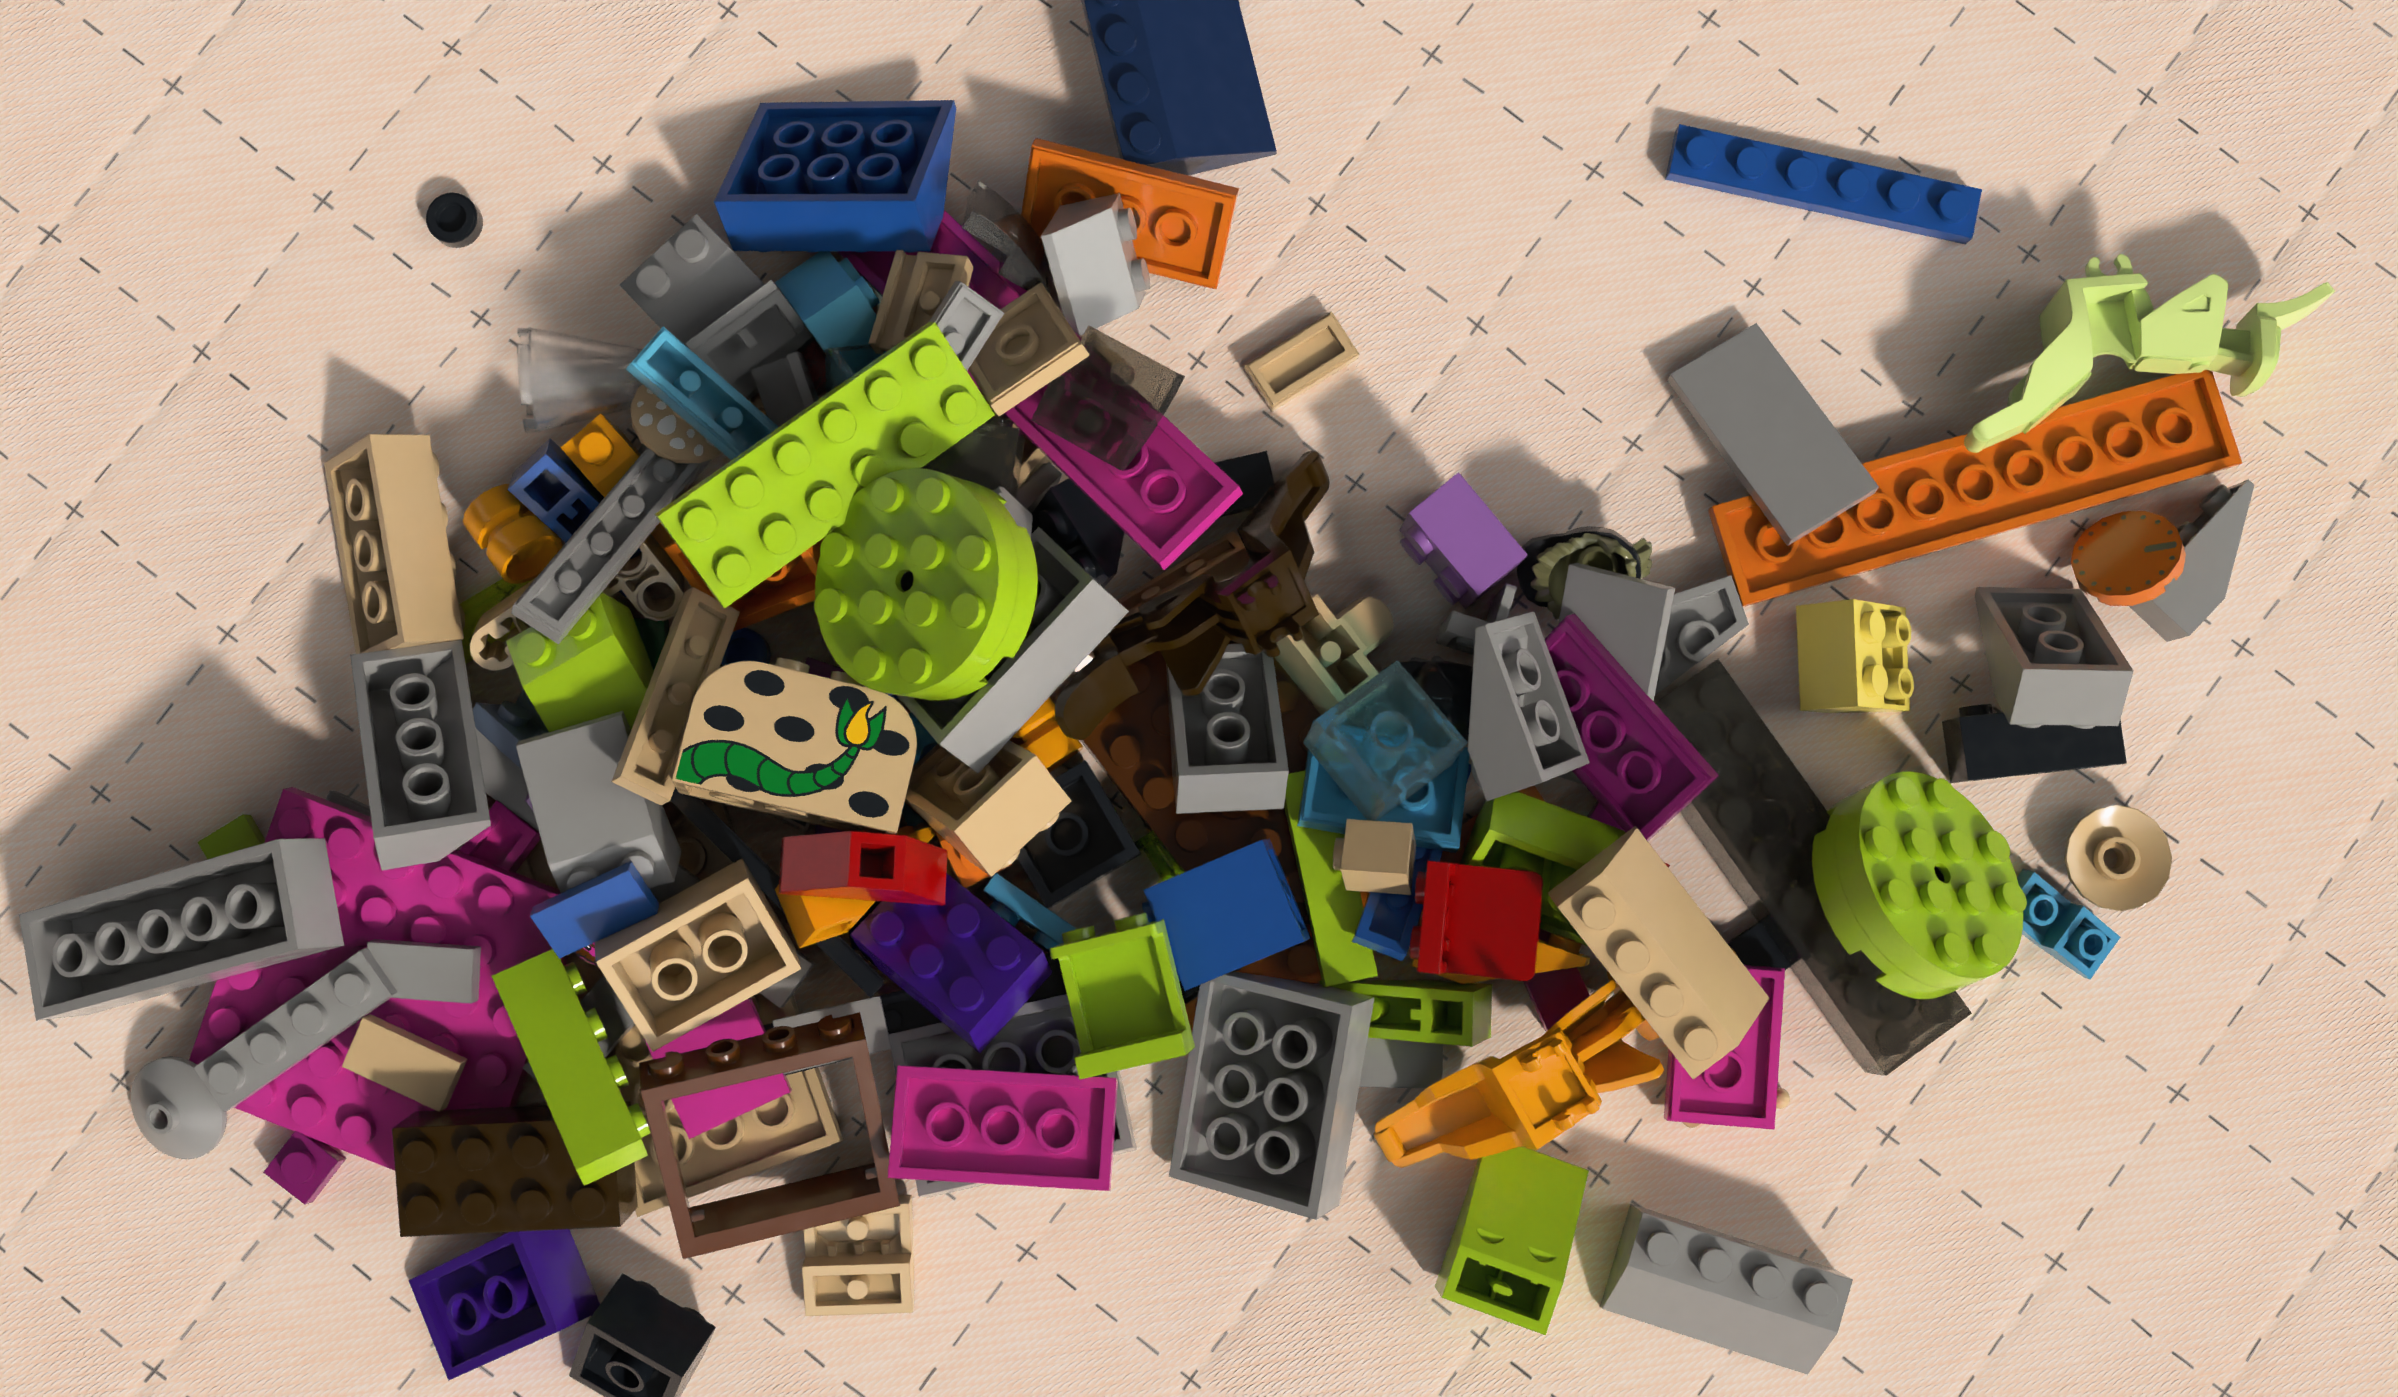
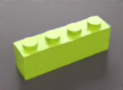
(571, 1067)

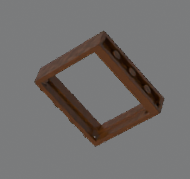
(786, 1206)

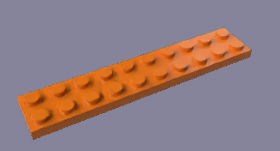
(1953, 496)

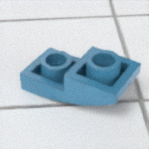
(2064, 928)

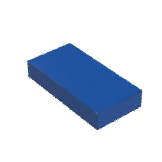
(594, 909)

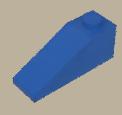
(556, 491)

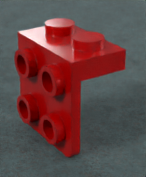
(1477, 921)

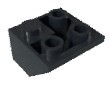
(1080, 530)

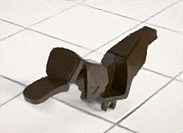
(1202, 615)

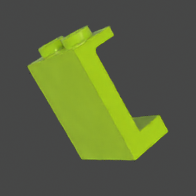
(1123, 996)

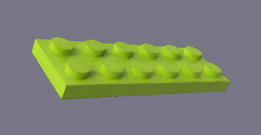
(804, 473)

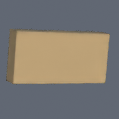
(1301, 361)
(404, 1062)

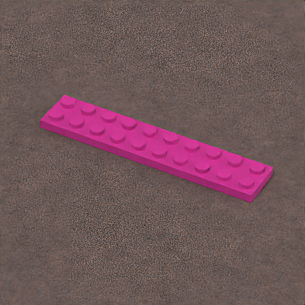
(1170, 485)

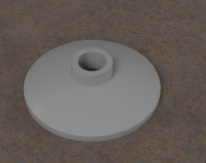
(176, 1109)

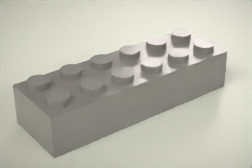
(181, 928)

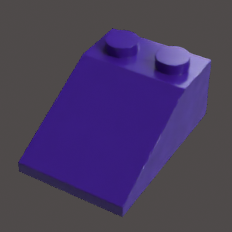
(503, 1297)

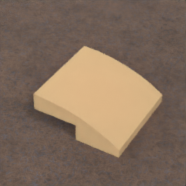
(861, 1264)

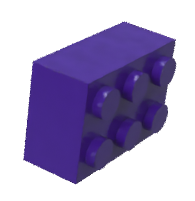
(955, 960)

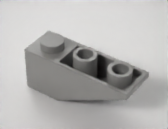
(2209, 561)

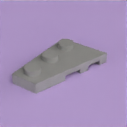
(1699, 625)

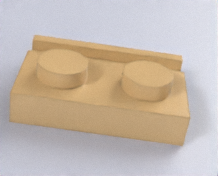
(914, 293)

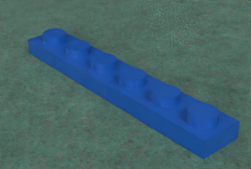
(1823, 184)

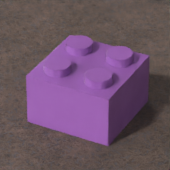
(1460, 542)

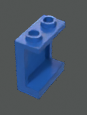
(1227, 913)

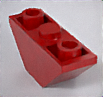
(863, 867)

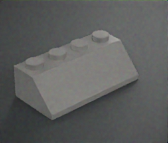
(1066, 626)
(419, 752)
(1725, 1290)

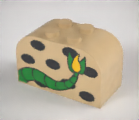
(798, 746)

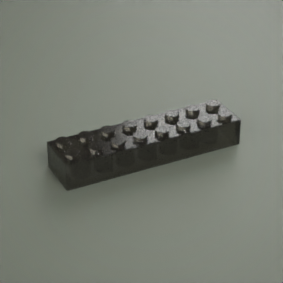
(1761, 834)

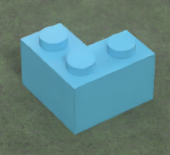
(831, 300)

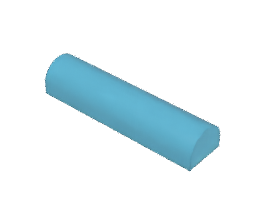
(699, 395)

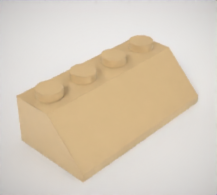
(394, 543)
(1662, 951)

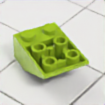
(1514, 1237)

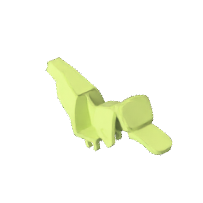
(2118, 319)

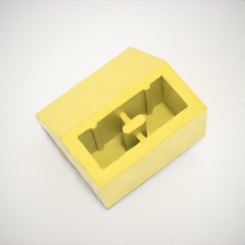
(1853, 657)

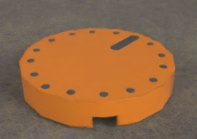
(2128, 558)

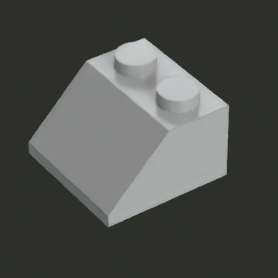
(1095, 261)

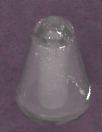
(572, 378)

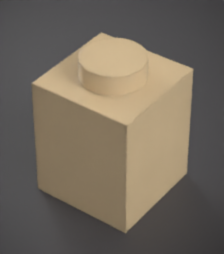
(1376, 856)

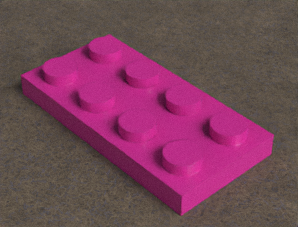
(1003, 1128)

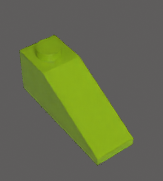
(1427, 1010)

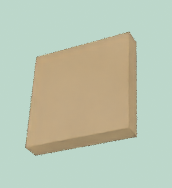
(1025, 350)

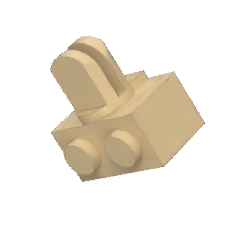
(1333, 650)

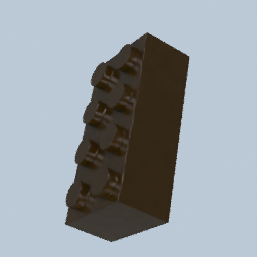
(498, 1175)

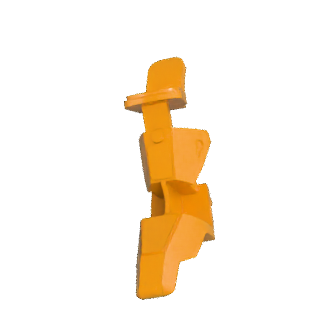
(1530, 1091)

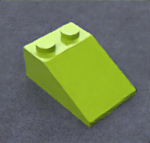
(590, 673)

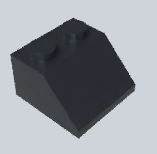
(640, 1344)

